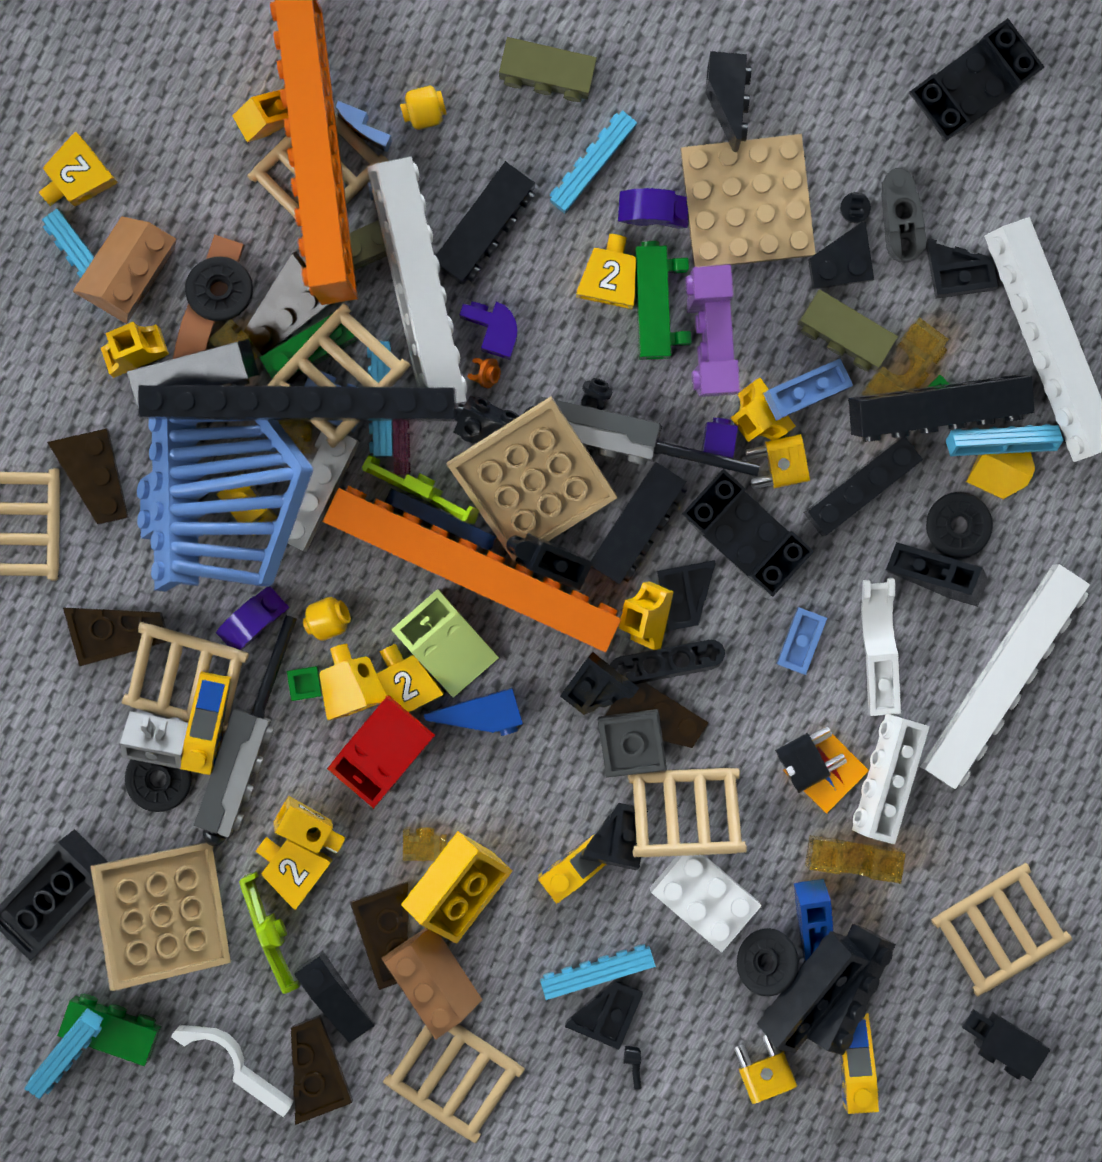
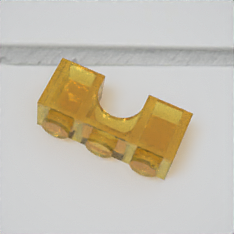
(922, 346)
(856, 858)

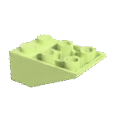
(445, 643)

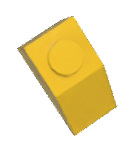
(261, 116)

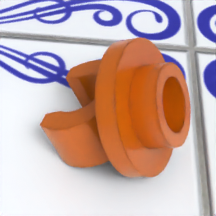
(488, 373)

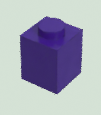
(720, 437)

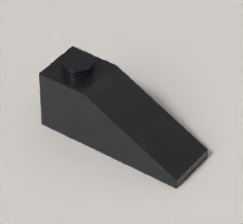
(939, 573)
(333, 997)

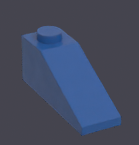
(486, 713)
(813, 914)

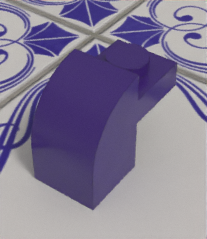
(653, 207)
(500, 324)
(252, 619)

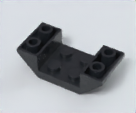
(977, 80)
(746, 533)

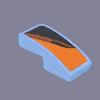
(357, 121)

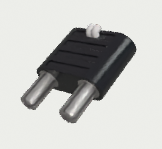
(804, 761)

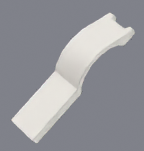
(880, 648)
(242, 1075)

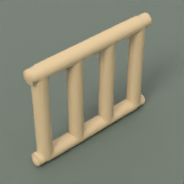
(280, 153)
(322, 339)
(48, 539)
(177, 641)
(674, 847)
(995, 890)
(446, 1114)

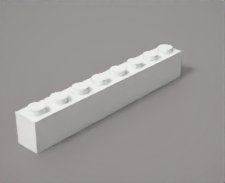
(416, 275)
(1049, 336)
(1005, 676)

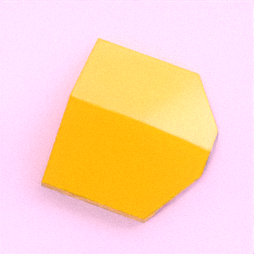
(1002, 473)

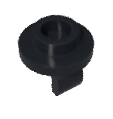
(855, 207)
(596, 389)

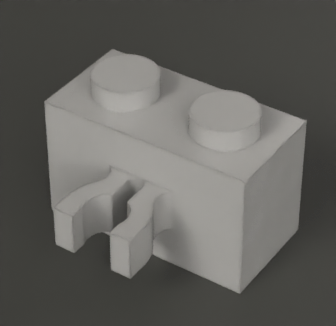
(153, 739)

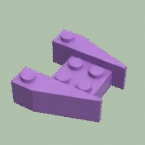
(710, 295)

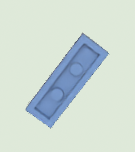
(808, 389)

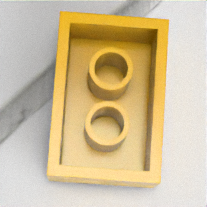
(456, 887)

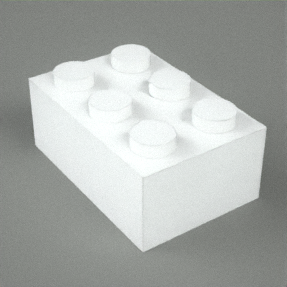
(705, 898)

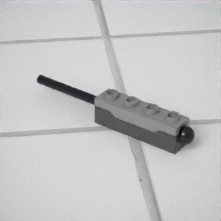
(636, 438)
(240, 755)

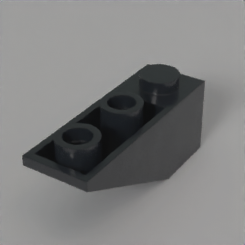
(725, 91)

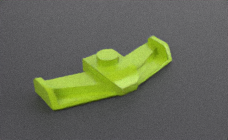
(421, 487)
(269, 933)

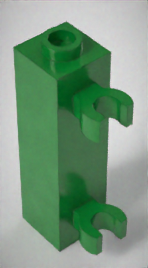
(653, 301)

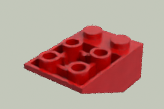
(381, 751)

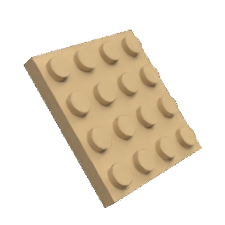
(748, 201)
(532, 476)
(160, 915)

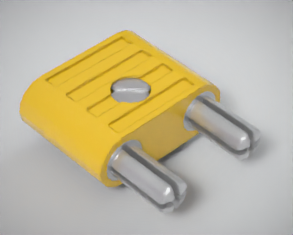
(785, 461)
(766, 1076)

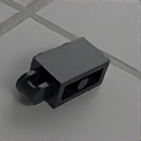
(550, 560)
(1007, 1044)

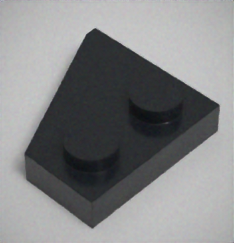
(843, 261)
(959, 271)
(690, 592)
(597, 686)
(615, 840)
(607, 1014)

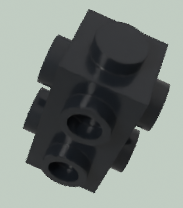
(480, 419)

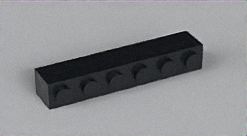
(941, 406)

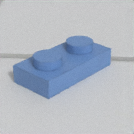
(801, 640)

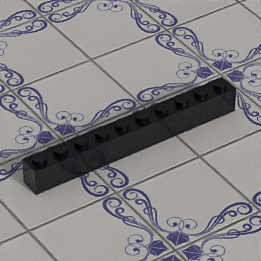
(297, 403)

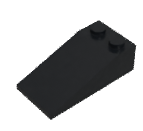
(50, 894)

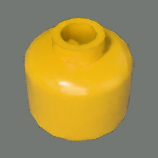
(423, 107)
(326, 618)

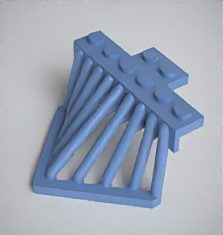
(171, 494)

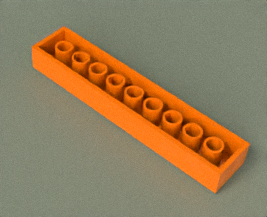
(314, 151)
(471, 569)

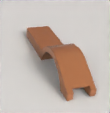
(194, 329)

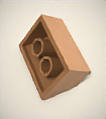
(126, 267)
(432, 981)

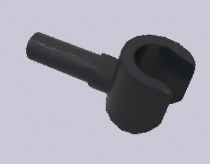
(632, 1056)

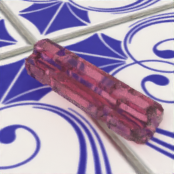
(401, 448)

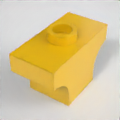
(132, 348)
(756, 416)
(647, 615)

